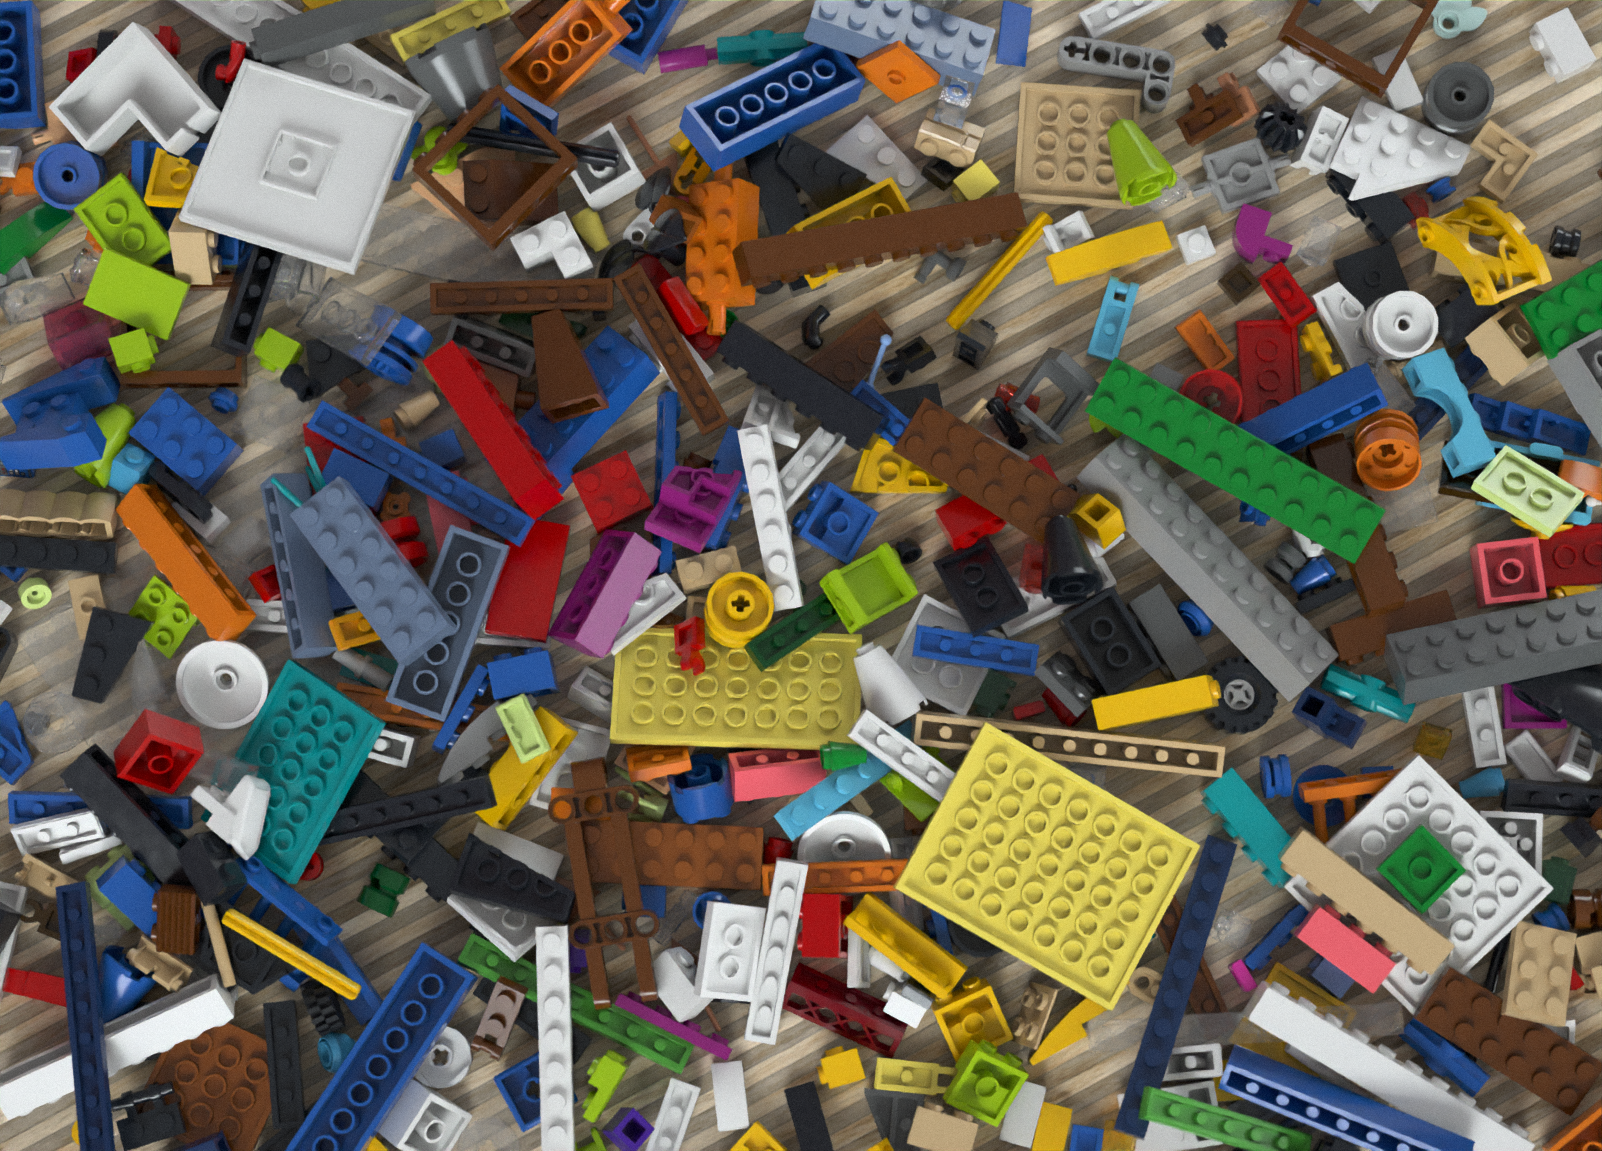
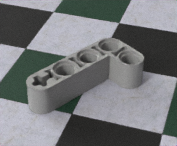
(1117, 69)

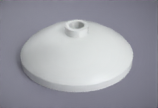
(212, 698)
(864, 836)

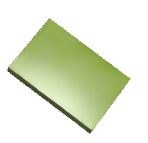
(124, 222)
(136, 293)

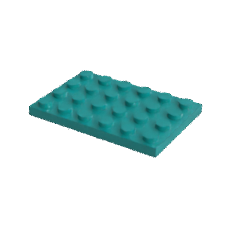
(309, 753)

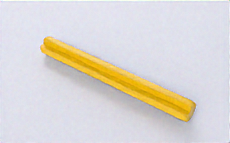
(998, 271)
(291, 954)

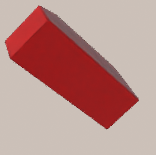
(682, 306)

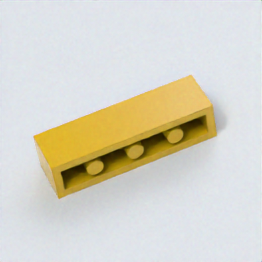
(516, 782)

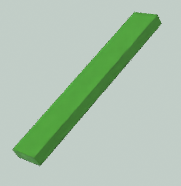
(1219, 1123)

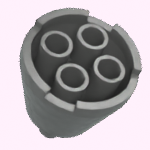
(457, 70)

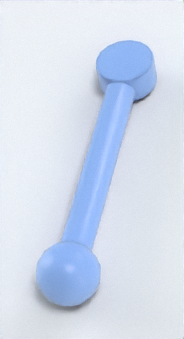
(885, 340)

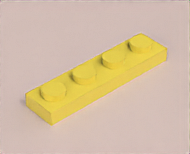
(446, 23)

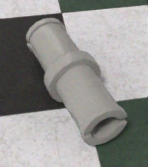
(364, 668)

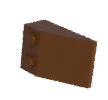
(497, 185)

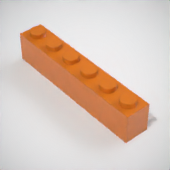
(185, 562)

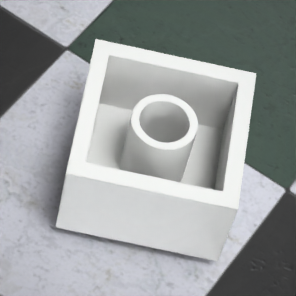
(607, 184)

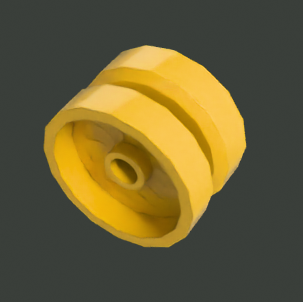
(740, 592)

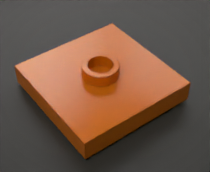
(897, 71)

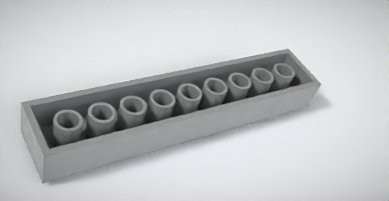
(1209, 567)

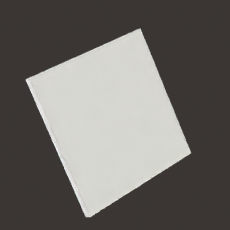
(298, 166)

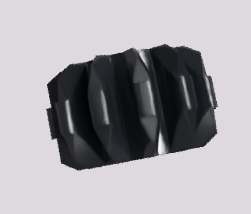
(1280, 127)

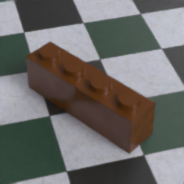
(1365, 636)

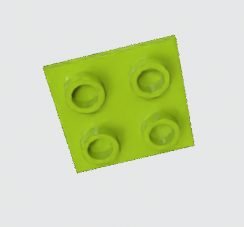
(170, 615)
(910, 795)

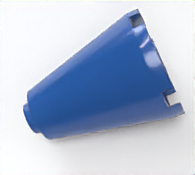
(120, 983)

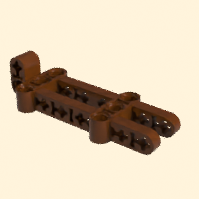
(591, 779)

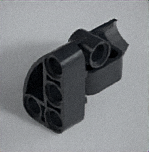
(1567, 696)

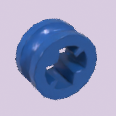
(1441, 190)

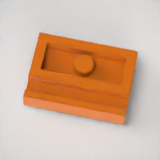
(656, 761)

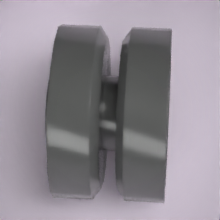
(1474, 102)

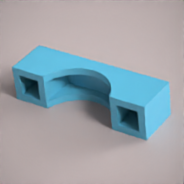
(1436, 379)

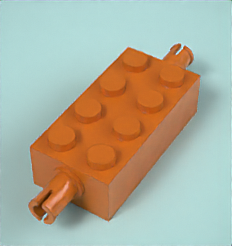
(567, 48)
(729, 218)

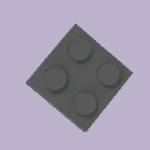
(1068, 683)

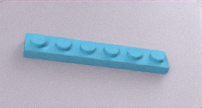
(833, 792)

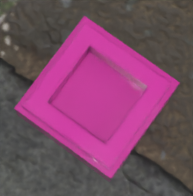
(1242, 975)

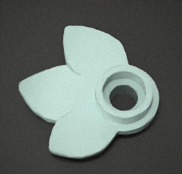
(1459, 14)

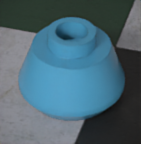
(333, 1050)

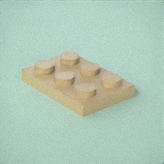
(1538, 974)

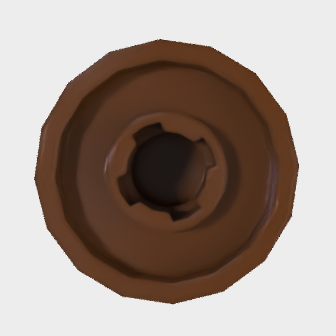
(1585, 908)

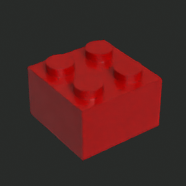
(612, 492)
(158, 751)
(823, 926)

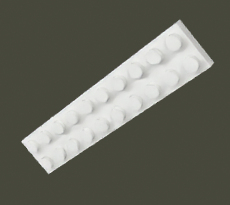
(338, 66)

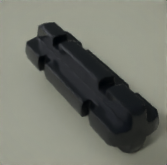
(1006, 423)

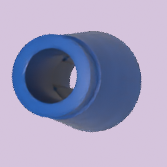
(1313, 575)

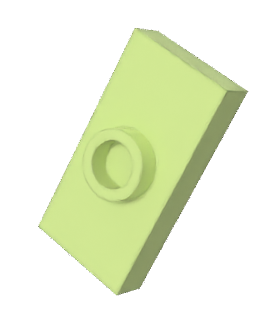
(523, 728)

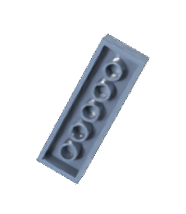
(939, 38)
(373, 571)
(464, 587)

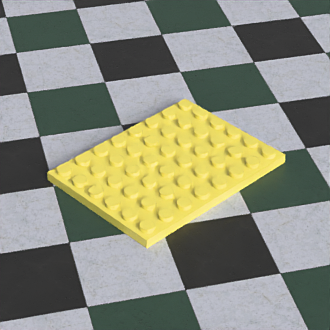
(1047, 866)

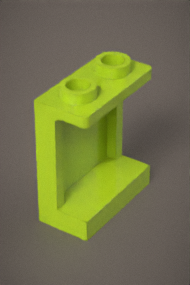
(869, 588)

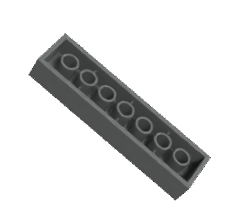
(1496, 647)

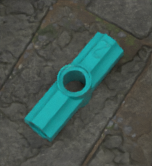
(759, 47)
(1366, 693)

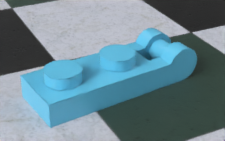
(1112, 320)

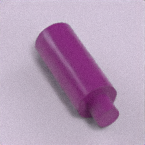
(686, 58)

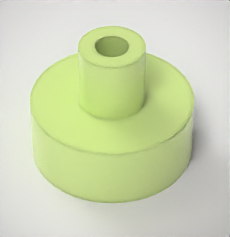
(34, 593)

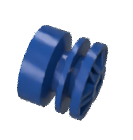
(394, 358)

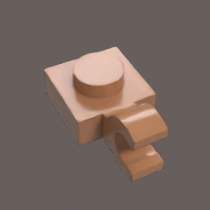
(1242, 96)

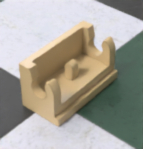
(43, 876)

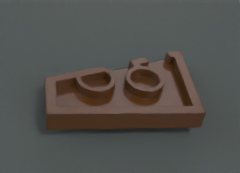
(852, 353)

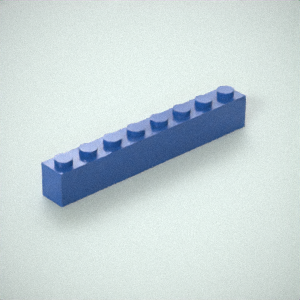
(1332, 1107)

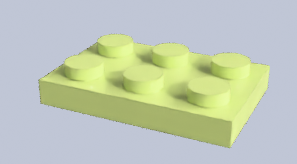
(1527, 491)

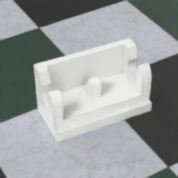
(1320, 140)

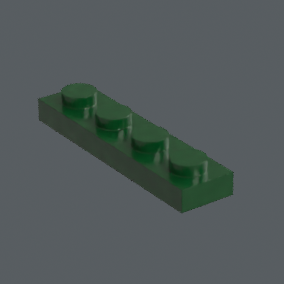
(792, 632)

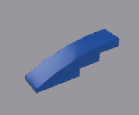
(1531, 425)

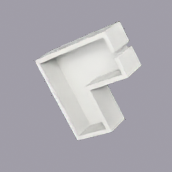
(130, 83)

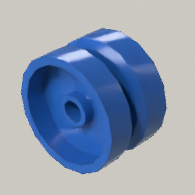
(52, 178)

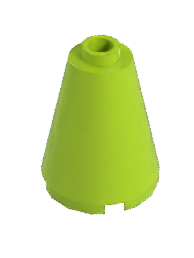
(1137, 164)
(115, 424)

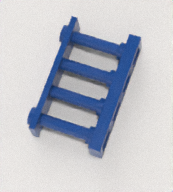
(296, 908)

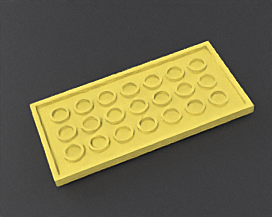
(790, 705)

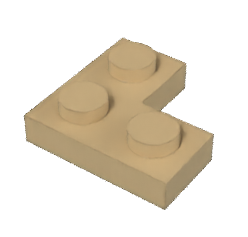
(1509, 157)

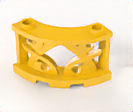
(1481, 216)

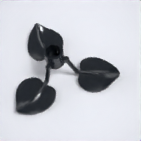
(664, 238)

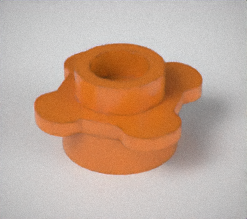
(390, 500)

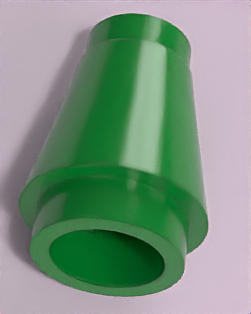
(841, 755)

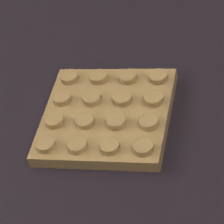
(1065, 144)

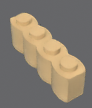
(60, 514)

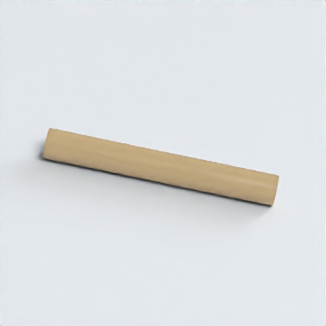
(219, 945)

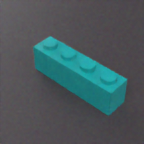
(1249, 822)

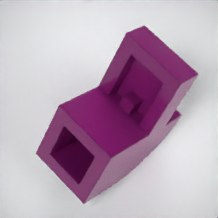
(1250, 237)

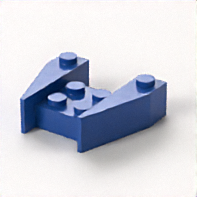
(55, 418)

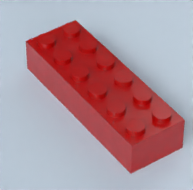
(494, 429)

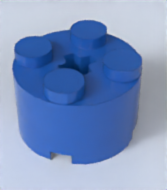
(703, 790)

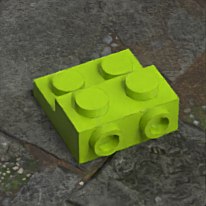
(606, 1076)
(986, 1082)

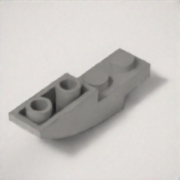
(473, 744)

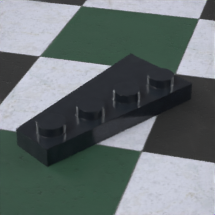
(499, 880)

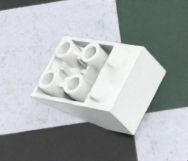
(1170, 1139)

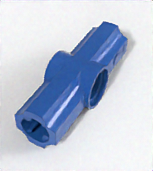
(1445, 1057)

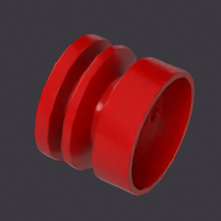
(1212, 381)

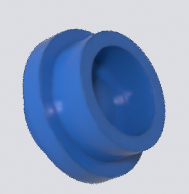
(223, 400)

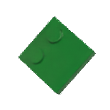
(1420, 869)

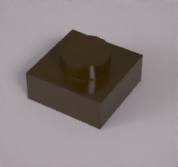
(1238, 283)

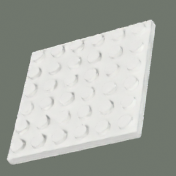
(1475, 909)

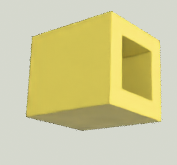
(974, 183)

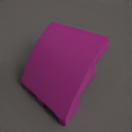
(692, 505)

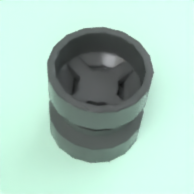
(1285, 562)

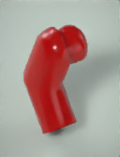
(237, 54)

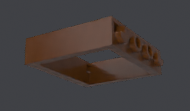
(1343, 63)
(528, 202)
(195, 378)

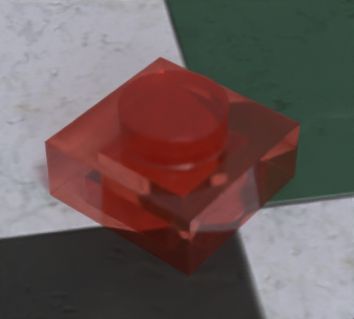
(1417, 206)

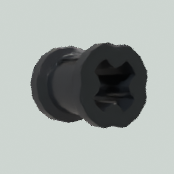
(299, 382)

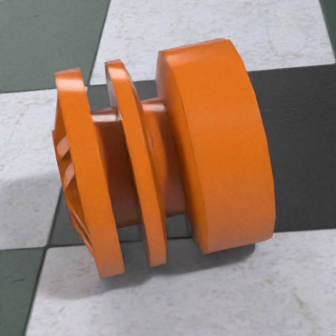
(1387, 450)

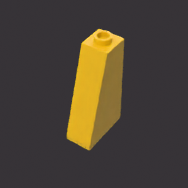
(1156, 703)

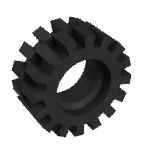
(322, 1007)

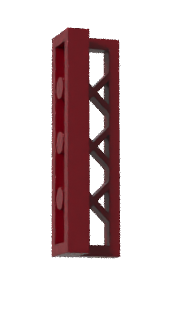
(847, 1005)

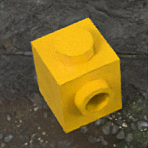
(840, 1067)

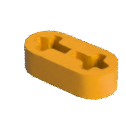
(688, 167)

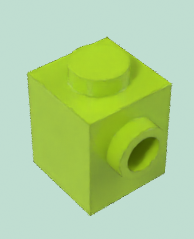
(277, 350)
(134, 351)

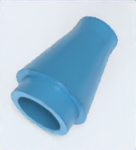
(1483, 784)

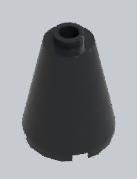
(1067, 564)

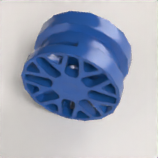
(1275, 776)

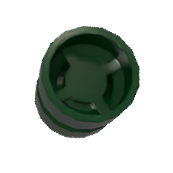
(383, 890)

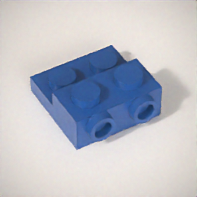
(834, 521)

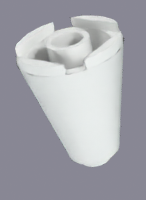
(885, 685)

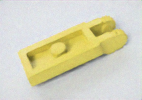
(910, 1076)

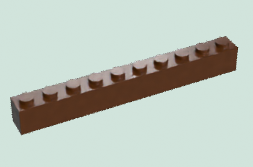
(879, 239)

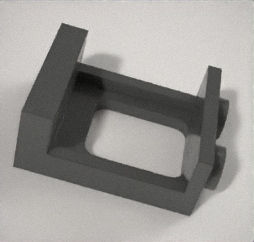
(1069, 378)

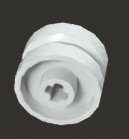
(1417, 328)

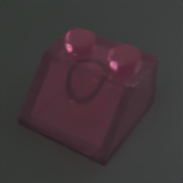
(78, 333)

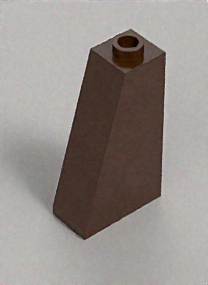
(563, 371)

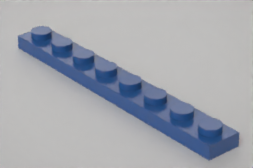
(421, 473)

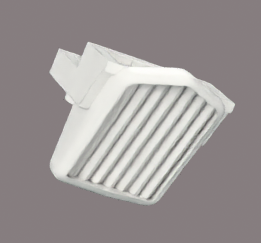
(237, 814)

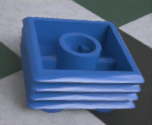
(514, 1088)

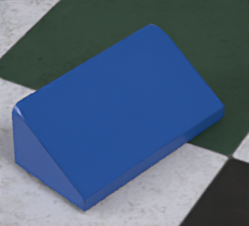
(1013, 34)

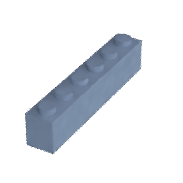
(298, 571)

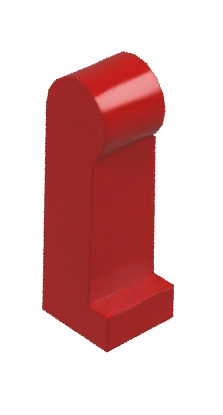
(35, 985)

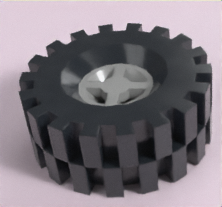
(1247, 685)

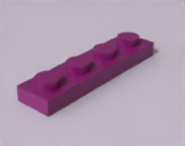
(663, 1018)

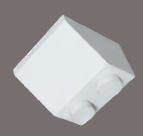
(424, 1120)

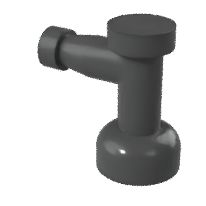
(953, 266)

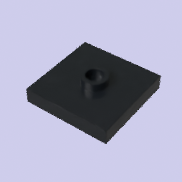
(1371, 273)

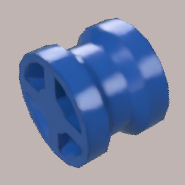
(1552, 917)

